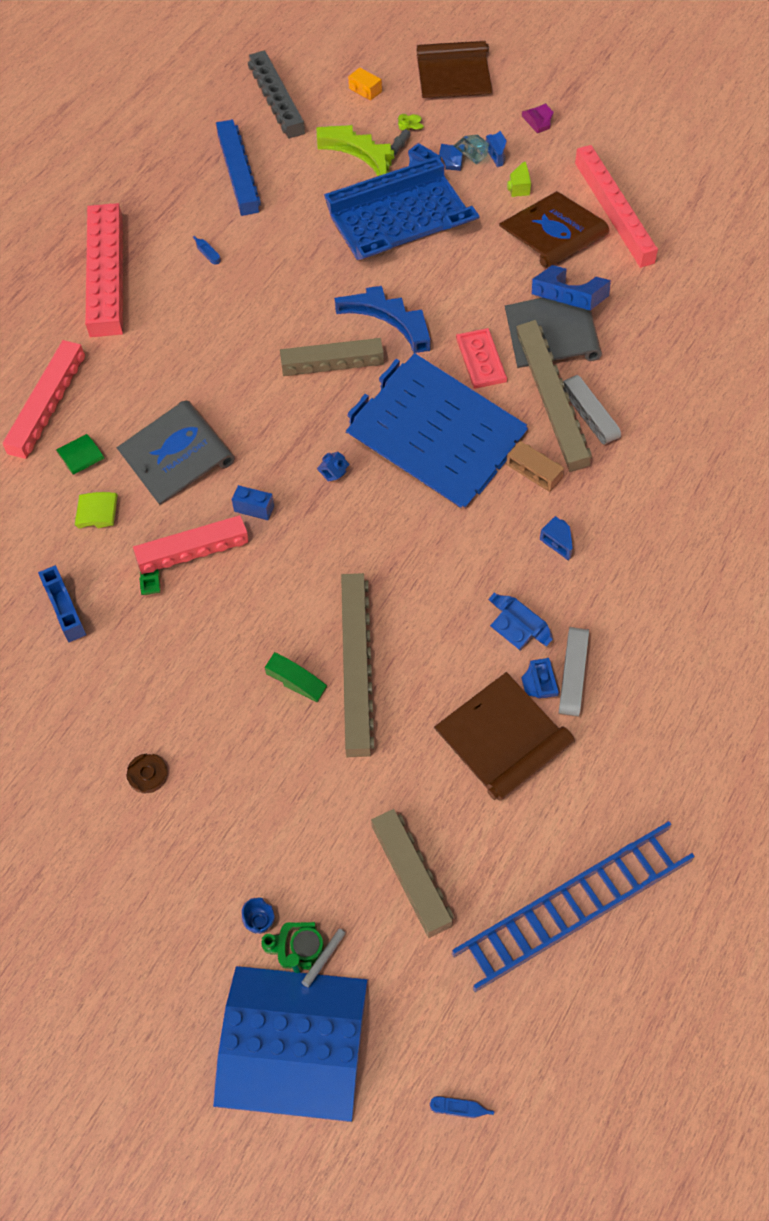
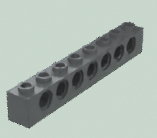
(276, 94)

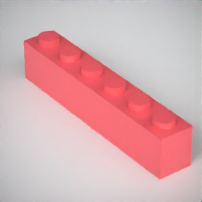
(190, 544)

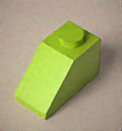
(519, 181)

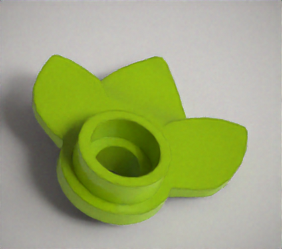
(408, 122)

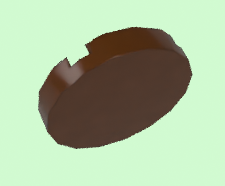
(147, 773)

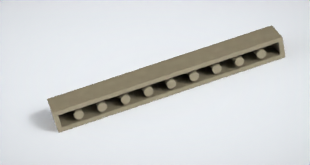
(553, 396)
(355, 666)

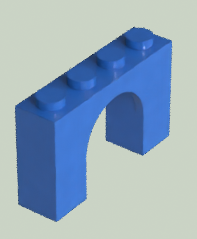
(552, 285)

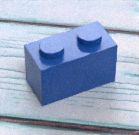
(253, 502)

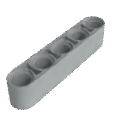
(591, 410)
(574, 671)

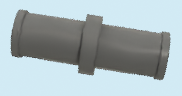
(399, 141)

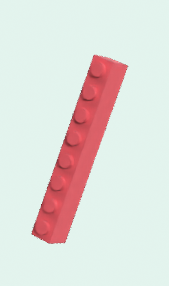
(44, 399)

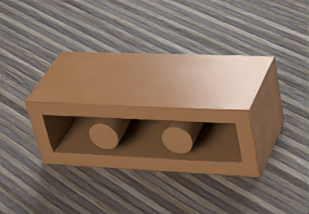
(535, 466)

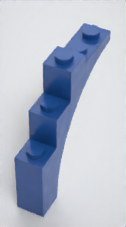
(373, 303)

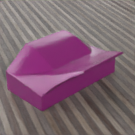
(538, 117)

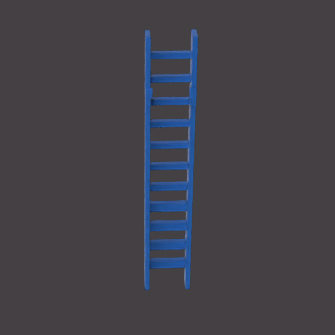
(548, 942)

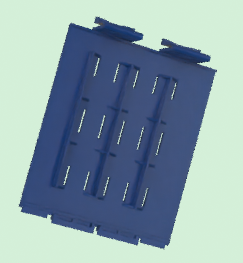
(438, 452)

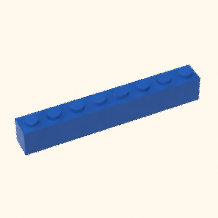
(237, 167)

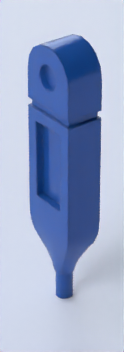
(207, 251)
(458, 1107)

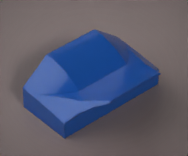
(496, 148)
(420, 153)
(451, 157)
(540, 679)

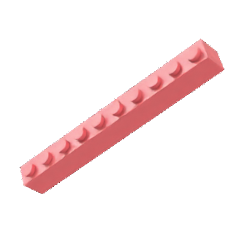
(616, 206)

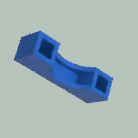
(62, 604)

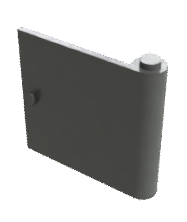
(566, 327)

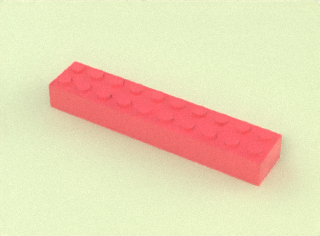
(104, 270)

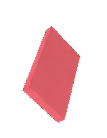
(481, 358)

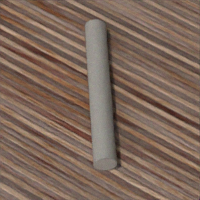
(318, 965)

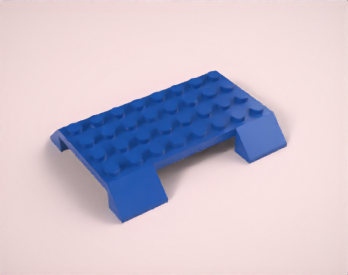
(397, 208)

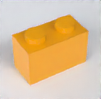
(365, 83)

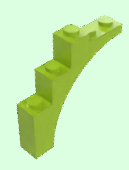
(361, 146)

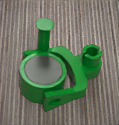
(305, 945)

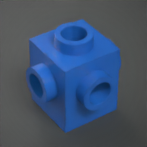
(333, 466)

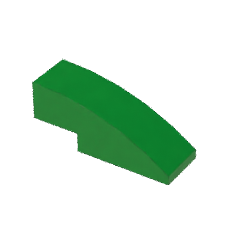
(295, 677)

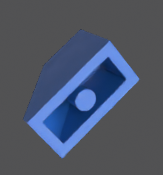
(558, 537)

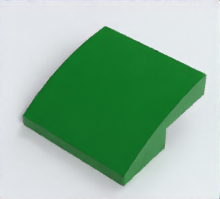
(80, 454)

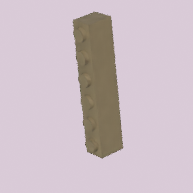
(332, 357)
(412, 874)

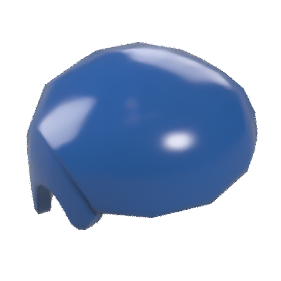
(257, 915)

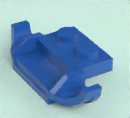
(518, 622)

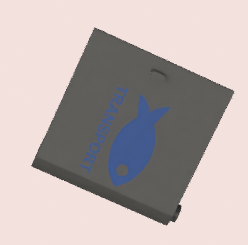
(174, 451)

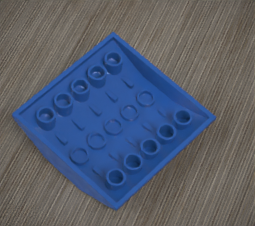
(290, 1044)

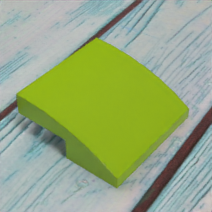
(96, 509)

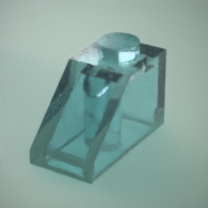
(473, 147)

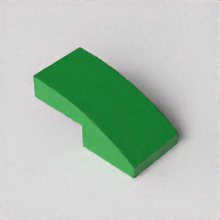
(150, 583)

